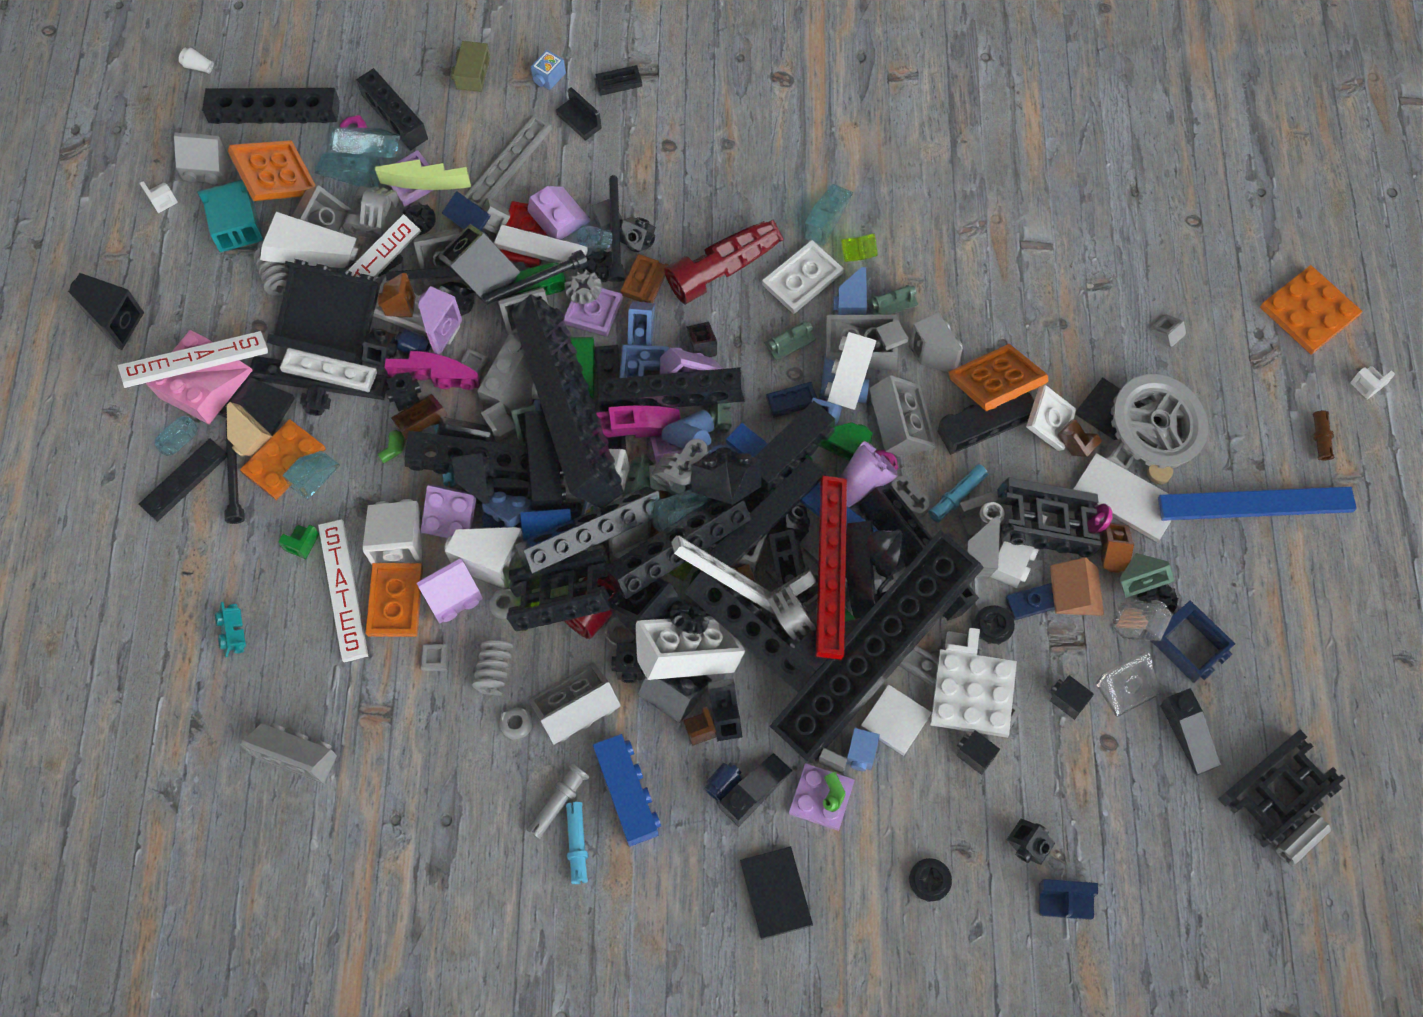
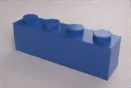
(626, 791)

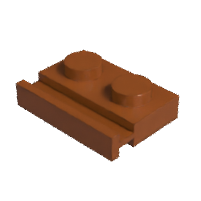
(644, 279)

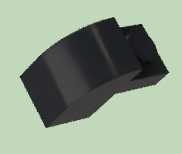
(725, 709)

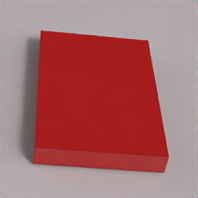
(521, 219)

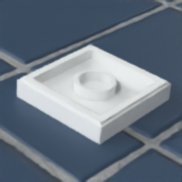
(1050, 416)
(896, 719)

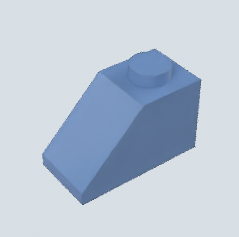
(852, 295)
(641, 323)

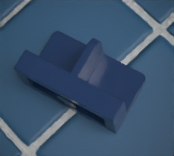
(465, 212)
(1067, 899)

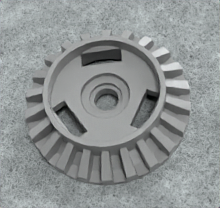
(1171, 403)

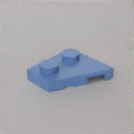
(507, 508)

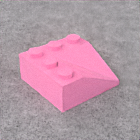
(204, 390)

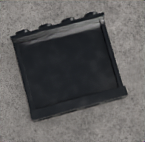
(325, 311)

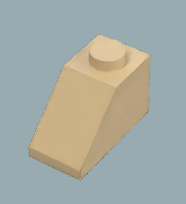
(244, 431)

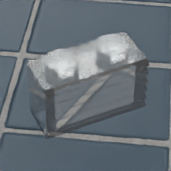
(1142, 620)

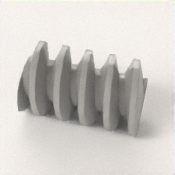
(272, 274)
(490, 667)

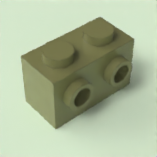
(471, 66)

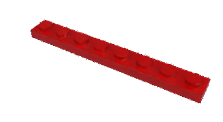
(831, 568)

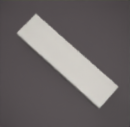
(536, 245)
(328, 369)

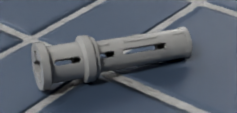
(565, 791)

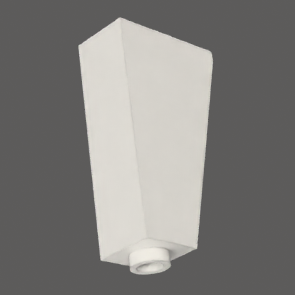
(297, 239)

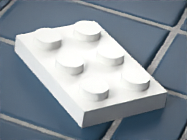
(802, 277)

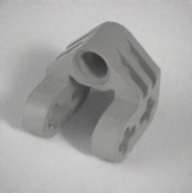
(374, 208)
(671, 468)
(790, 610)

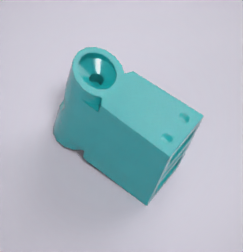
(231, 215)

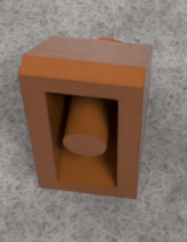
(397, 297)
(1116, 547)

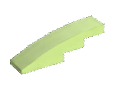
(431, 177)

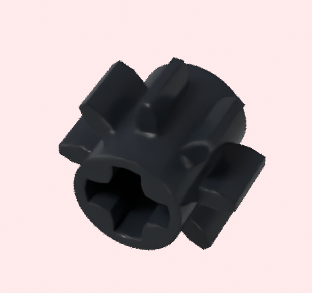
(315, 401)

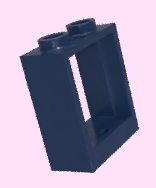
(1208, 629)

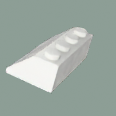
(672, 653)

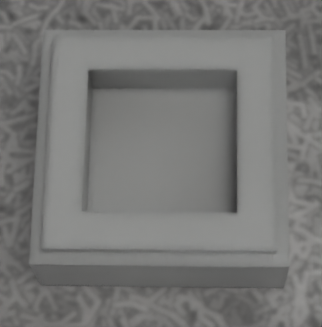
(891, 334)
(475, 361)
(434, 657)
(833, 760)

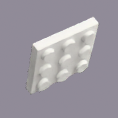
(973, 693)

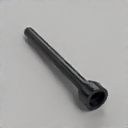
(576, 261)
(616, 272)
(234, 513)

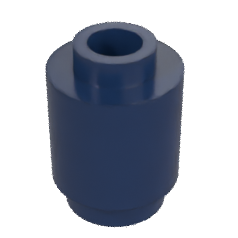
(412, 341)
(723, 781)

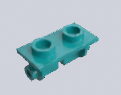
(229, 638)

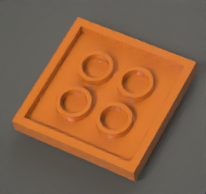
(271, 169)
(1311, 309)
(998, 377)

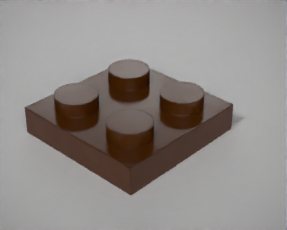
(420, 416)

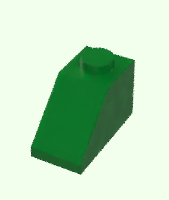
(847, 439)

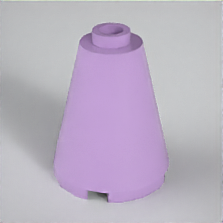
(866, 472)

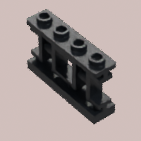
(1050, 500)
(560, 574)
(1267, 774)

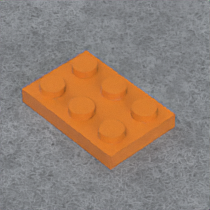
(278, 456)
(394, 600)

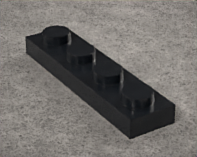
(183, 480)

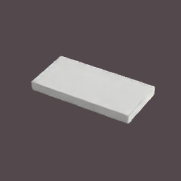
(1128, 495)

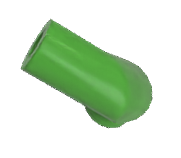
(395, 446)
(836, 794)

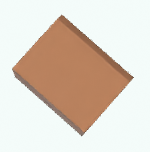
(1076, 588)

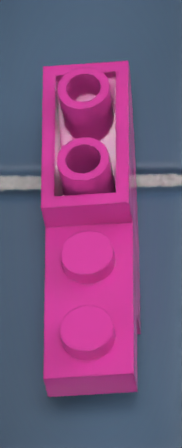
(443, 371)
(637, 420)

